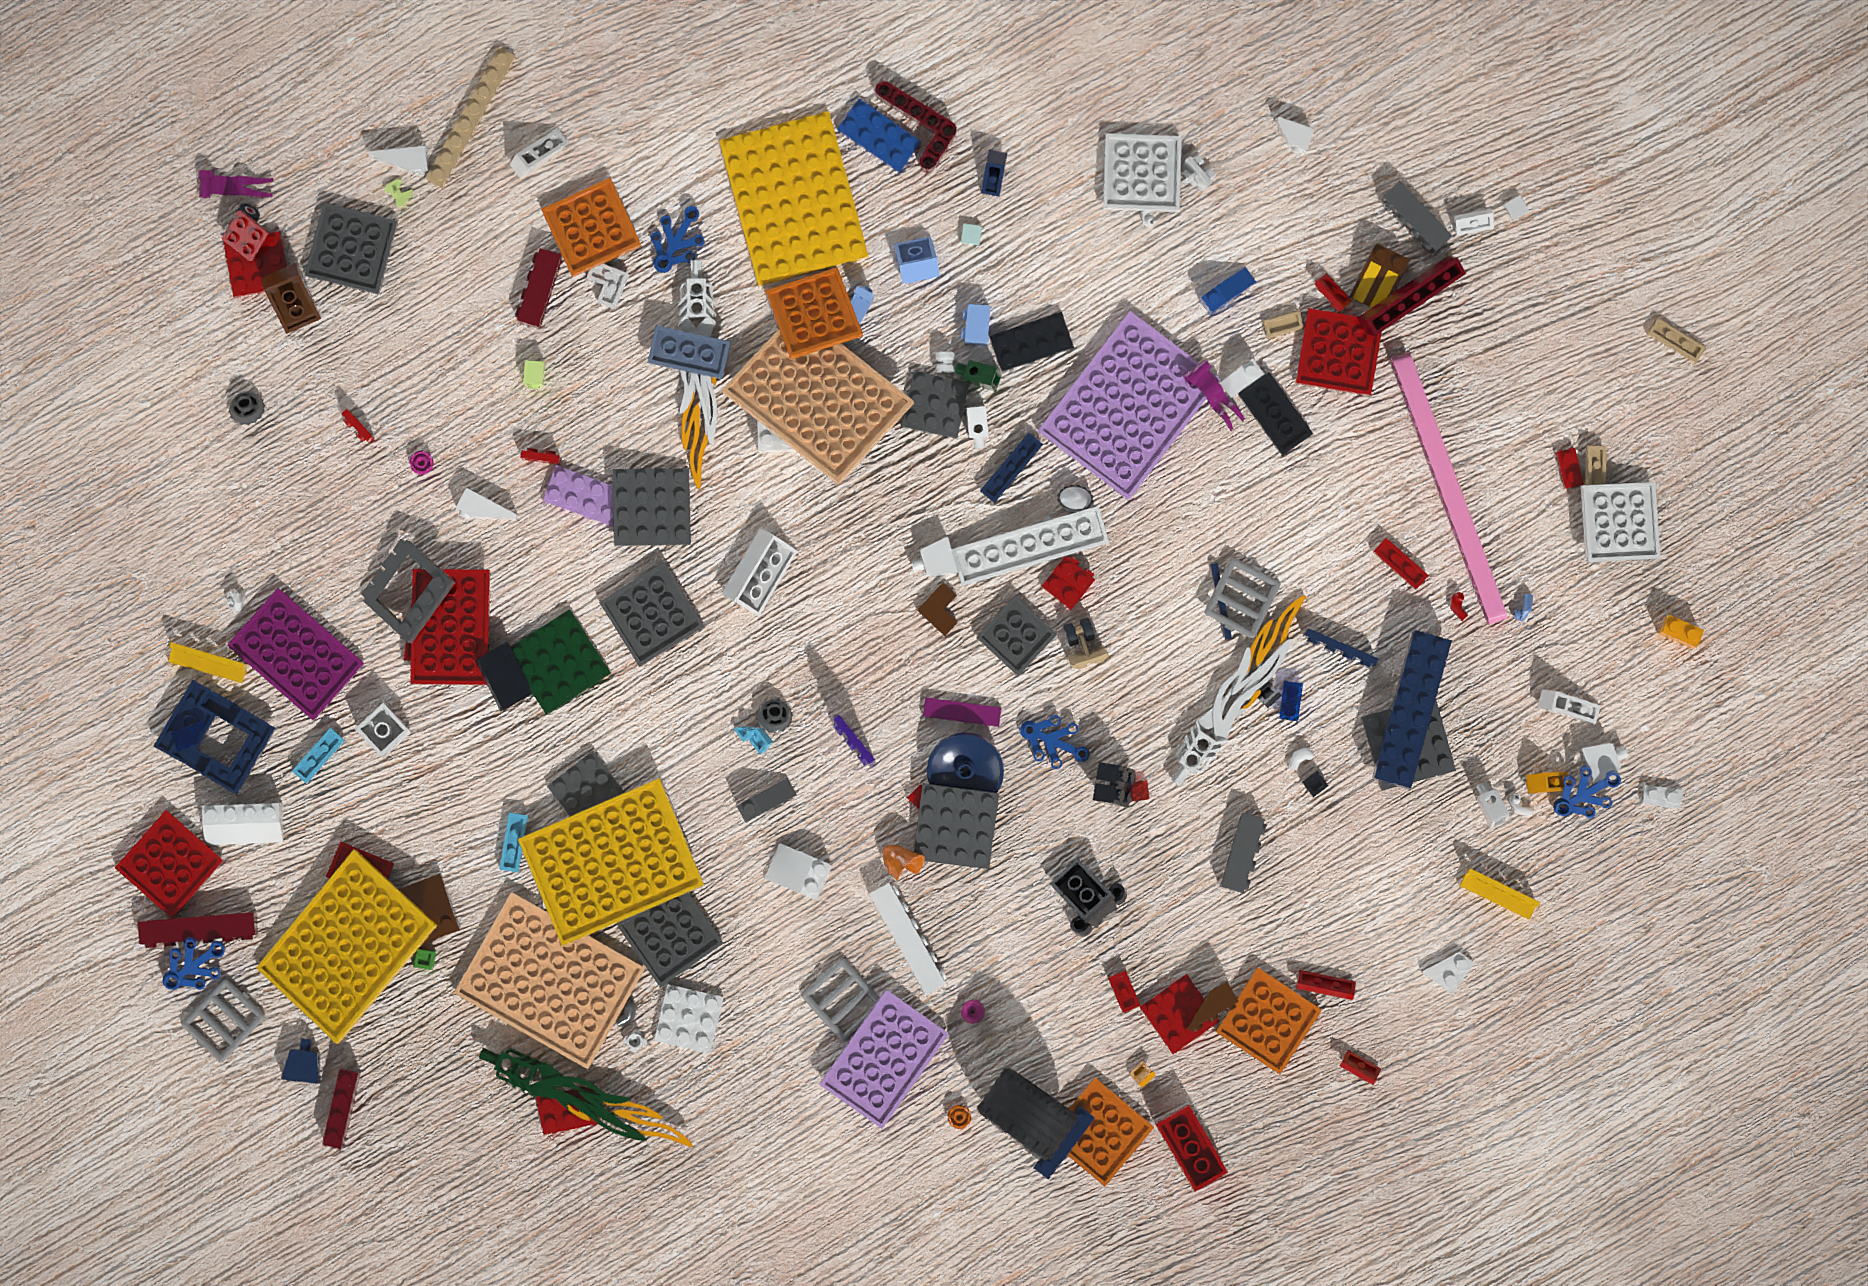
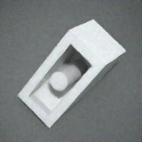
(1295, 135)
(1242, 378)

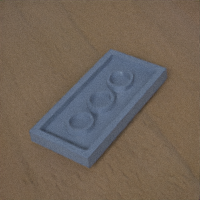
(689, 352)

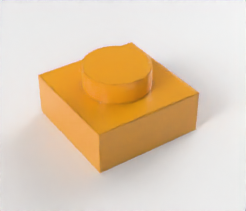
(1142, 1074)

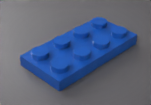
(879, 135)

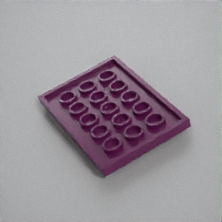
(295, 654)

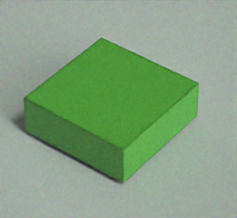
(424, 959)

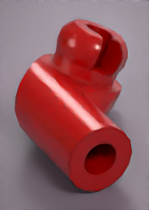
(1456, 605)

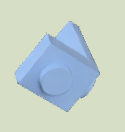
(862, 301)

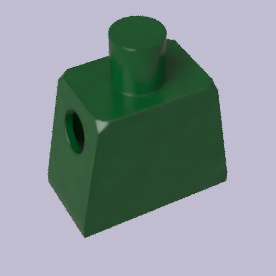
(987, 376)

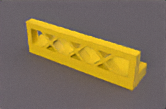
(207, 663)
(1499, 893)

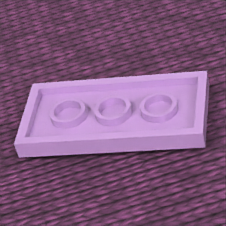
(580, 495)

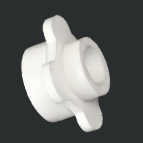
(635, 1046)

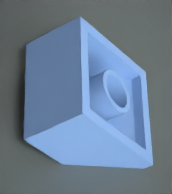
(917, 260)

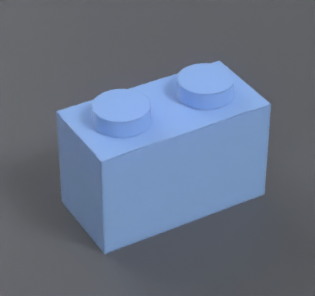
(977, 324)

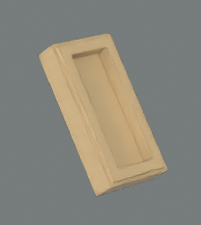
(1283, 324)

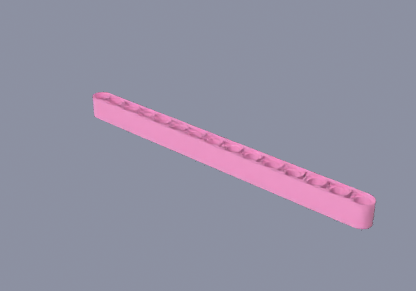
(1448, 488)

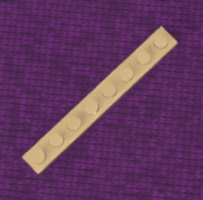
(470, 117)

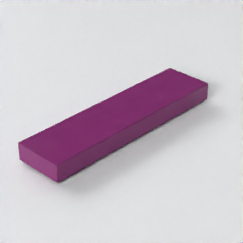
(962, 712)

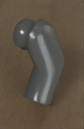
(629, 1013)

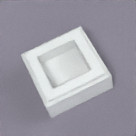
(1516, 208)

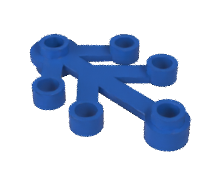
(675, 242)
(1051, 740)
(1584, 794)
(192, 966)

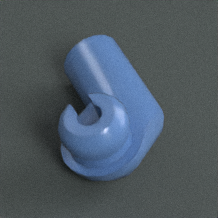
(1526, 609)

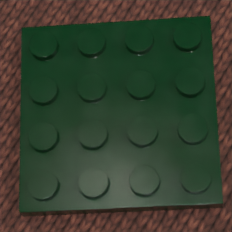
(559, 662)

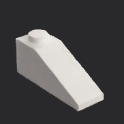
(538, 153)
(407, 159)
(479, 507)
(1568, 706)

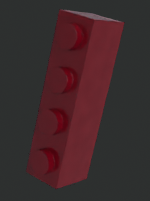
(539, 288)
(341, 1108)

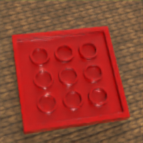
(1337, 353)
(169, 864)

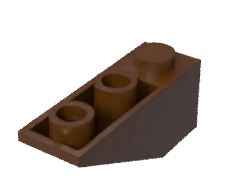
(1216, 1001)

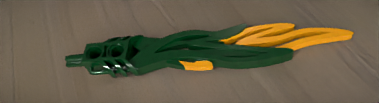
(554, 1078)

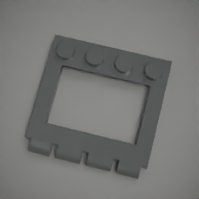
(426, 603)

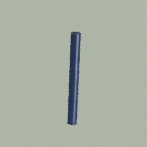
(1222, 606)

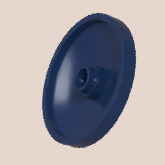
(966, 762)

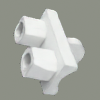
(1195, 174)

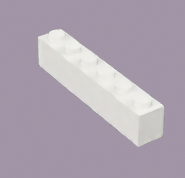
(907, 938)

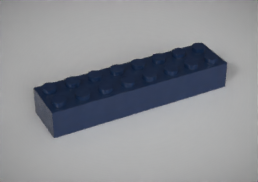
(1411, 709)

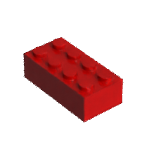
(1191, 1148)

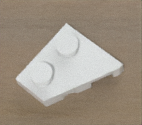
(1450, 971)

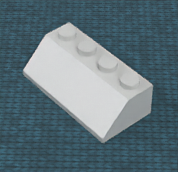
(759, 572)
(243, 823)

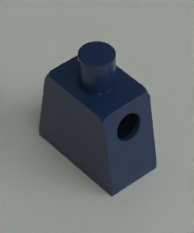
(303, 1064)

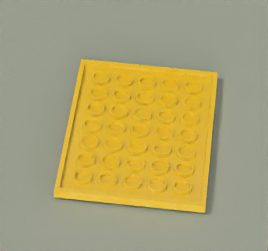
(793, 198)
(611, 862)
(346, 946)

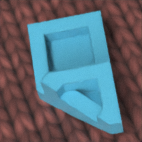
(756, 736)

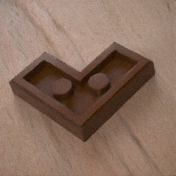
(934, 610)

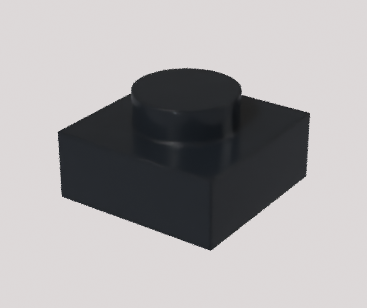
(1269, 695)
(1315, 784)

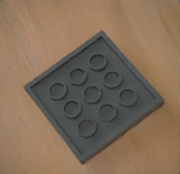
(351, 248)
(651, 507)
(651, 614)
(1435, 754)
(956, 825)
(670, 937)

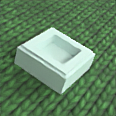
(971, 234)

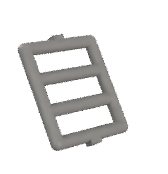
(1258, 616)
(818, 1008)
(246, 1028)

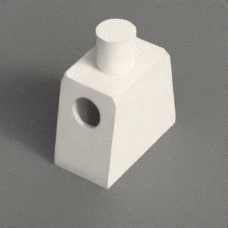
(977, 415)
(936, 559)
(1602, 759)
(1495, 813)

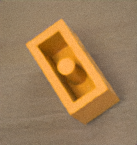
(1681, 631)

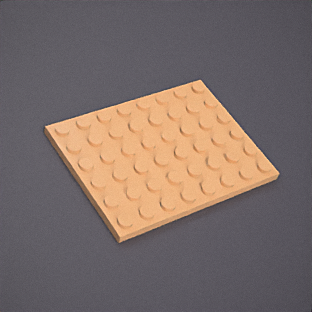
(820, 403)
(546, 989)

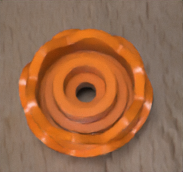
(953, 1118)

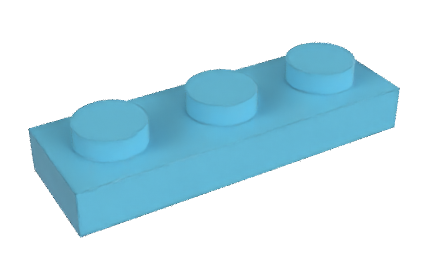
(318, 755)
(512, 850)

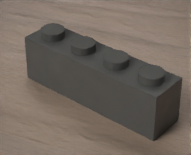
(1416, 218)
(1242, 853)

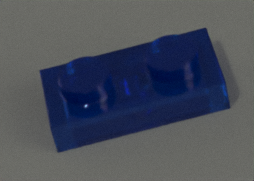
(1290, 701)

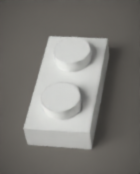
(1474, 222)
(1662, 797)

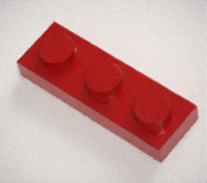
(1400, 563)
(1326, 985)

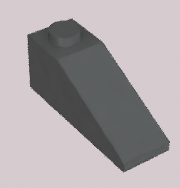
(766, 800)

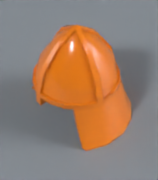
(898, 858)

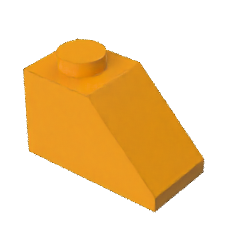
(1545, 782)

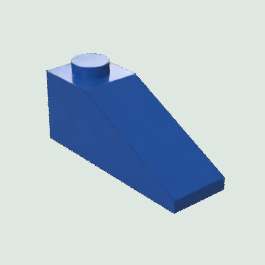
(1227, 291)

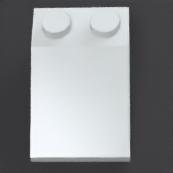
(798, 871)

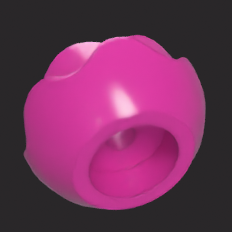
(417, 458)
(971, 1005)

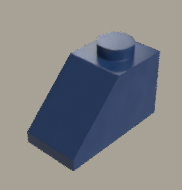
(994, 173)

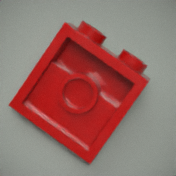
(1068, 582)

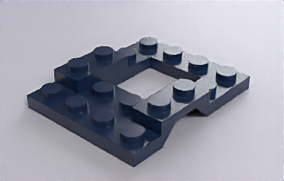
(204, 704)

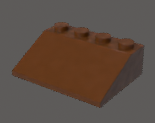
(433, 899)

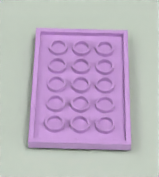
(884, 1059)

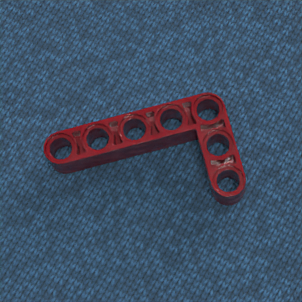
(921, 119)

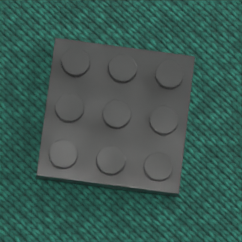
(936, 405)
(1016, 635)
(585, 785)

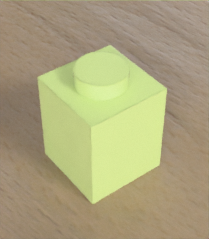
(534, 374)

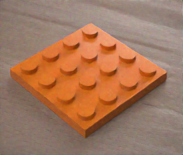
(591, 227)
(814, 313)
(1268, 1021)
(1112, 1134)

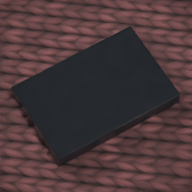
(503, 676)

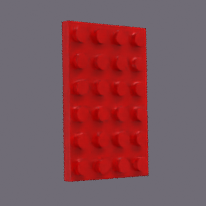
(455, 632)

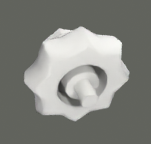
(235, 600)

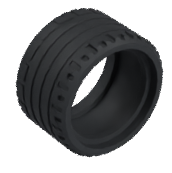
(1027, 1113)

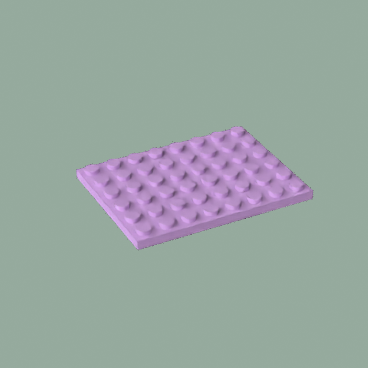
(1126, 406)

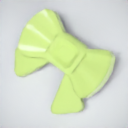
(393, 189)

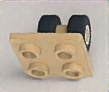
(1087, 656)

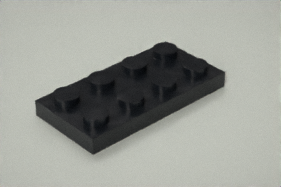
(1031, 342)
(1275, 414)

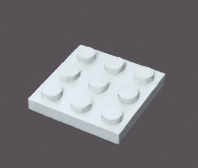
(689, 1018)

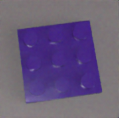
(853, 741)

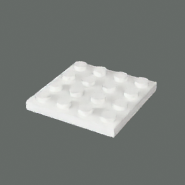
(1142, 172)
(1620, 522)

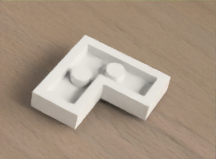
(612, 281)

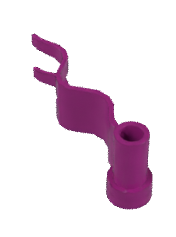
(229, 185)
(1212, 390)

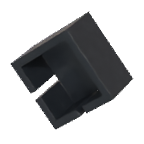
(1120, 788)

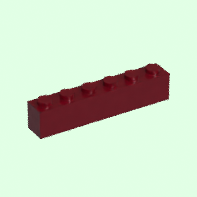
(1411, 295)
(201, 928)

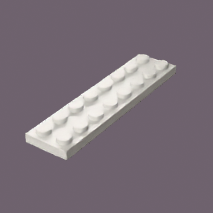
(1030, 546)

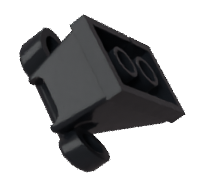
(1087, 896)

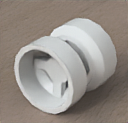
(945, 362)

